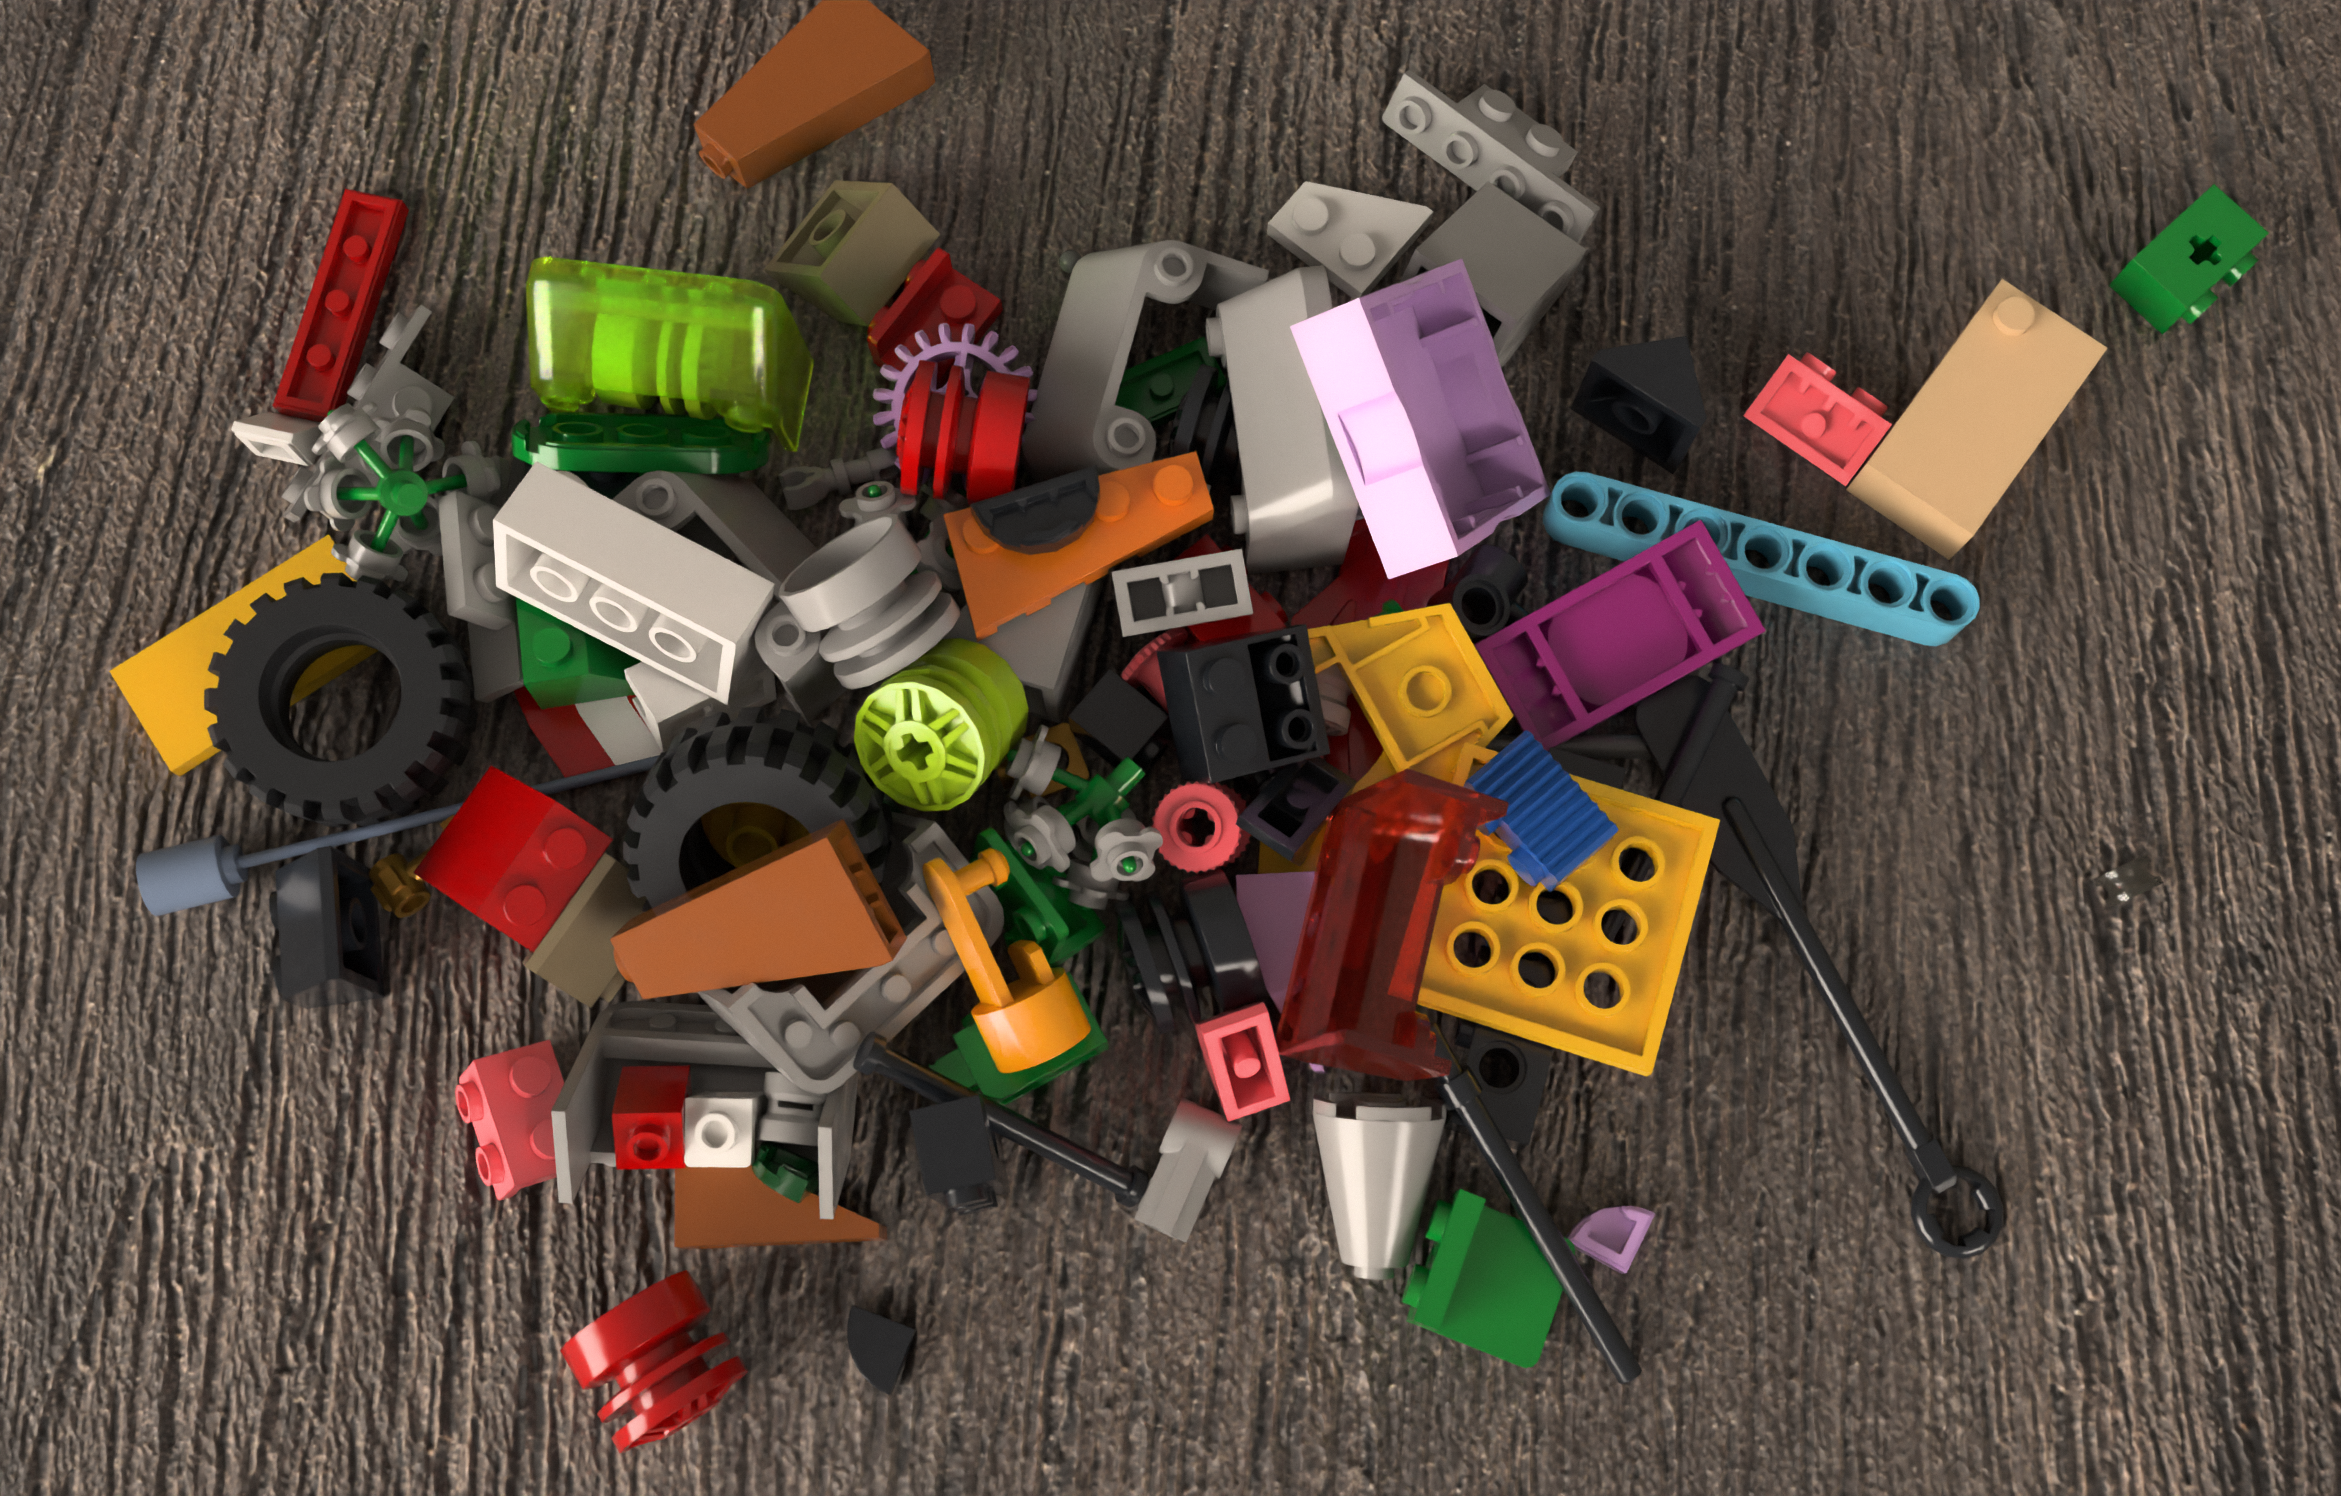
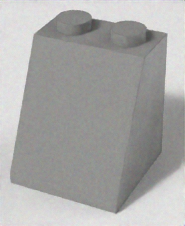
(1511, 260)
(1043, 646)

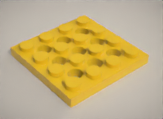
(1643, 970)

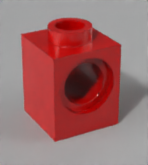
(651, 1117)

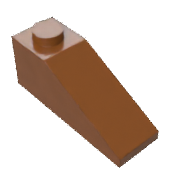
(738, 1210)

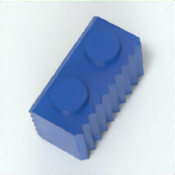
(1548, 816)

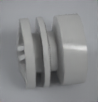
(871, 603)

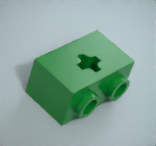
(2188, 259)

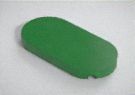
(638, 443)

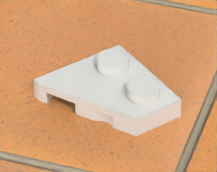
(1348, 233)

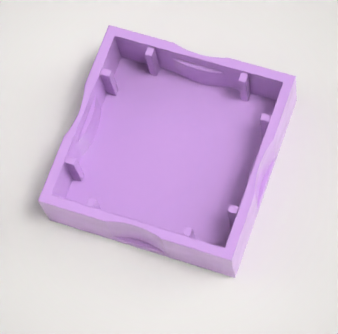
(1422, 417)

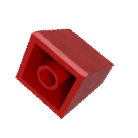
(513, 857)

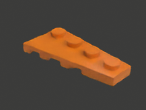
(1135, 515)

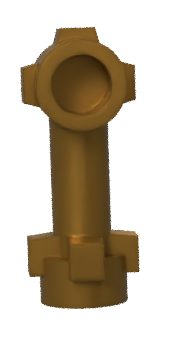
(397, 885)

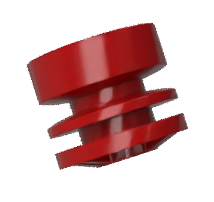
(962, 432)
(654, 1361)

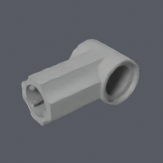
(1192, 1157)

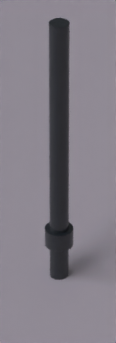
(1461, 1092)

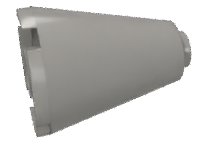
(1377, 1173)

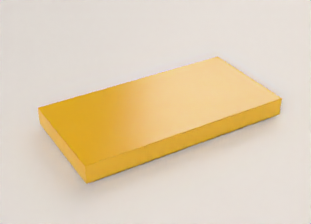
(170, 676)

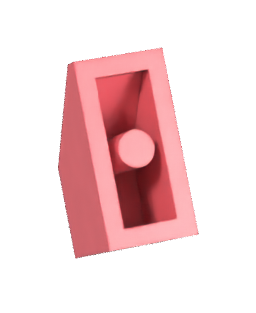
(1243, 1060)

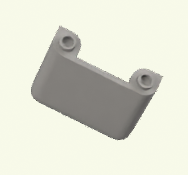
(738, 519)
(819, 1021)

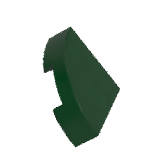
(786, 1171)

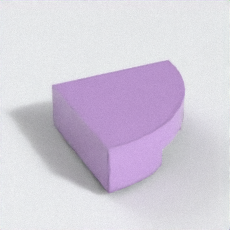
(1612, 1235)

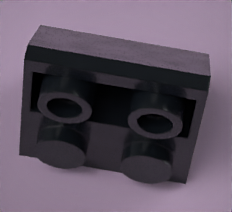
(1243, 703)

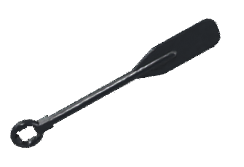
(1760, 858)

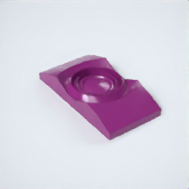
(1620, 637)

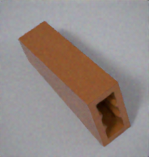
(811, 89)
(768, 921)

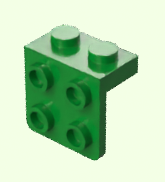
(1037, 908)
(1484, 1282)

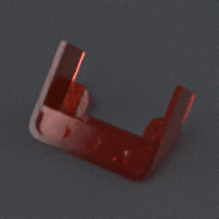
(1374, 925)

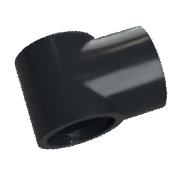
(1490, 587)

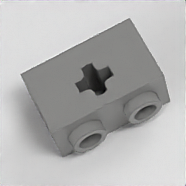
(1182, 592)

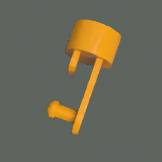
(1018, 1020)

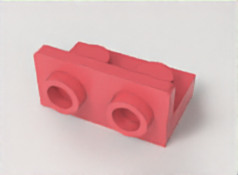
(1818, 417)

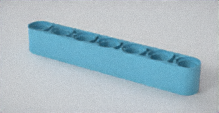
(1786, 550)

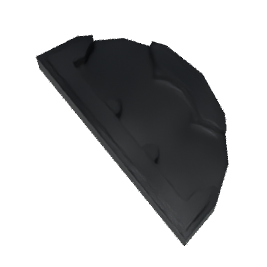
(1042, 514)

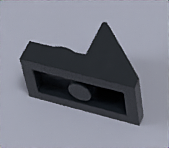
(1296, 807)

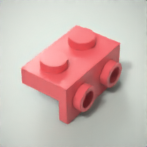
(510, 1109)

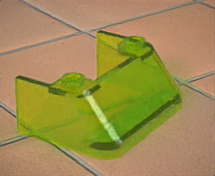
(667, 339)

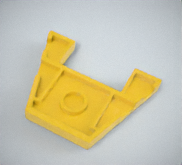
(1416, 685)

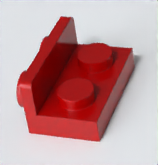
(931, 297)

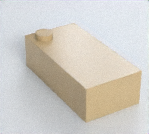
(1976, 420)

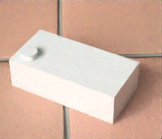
(629, 581)

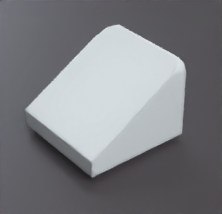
(279, 437)

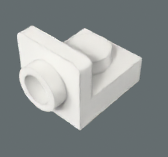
(722, 1127)

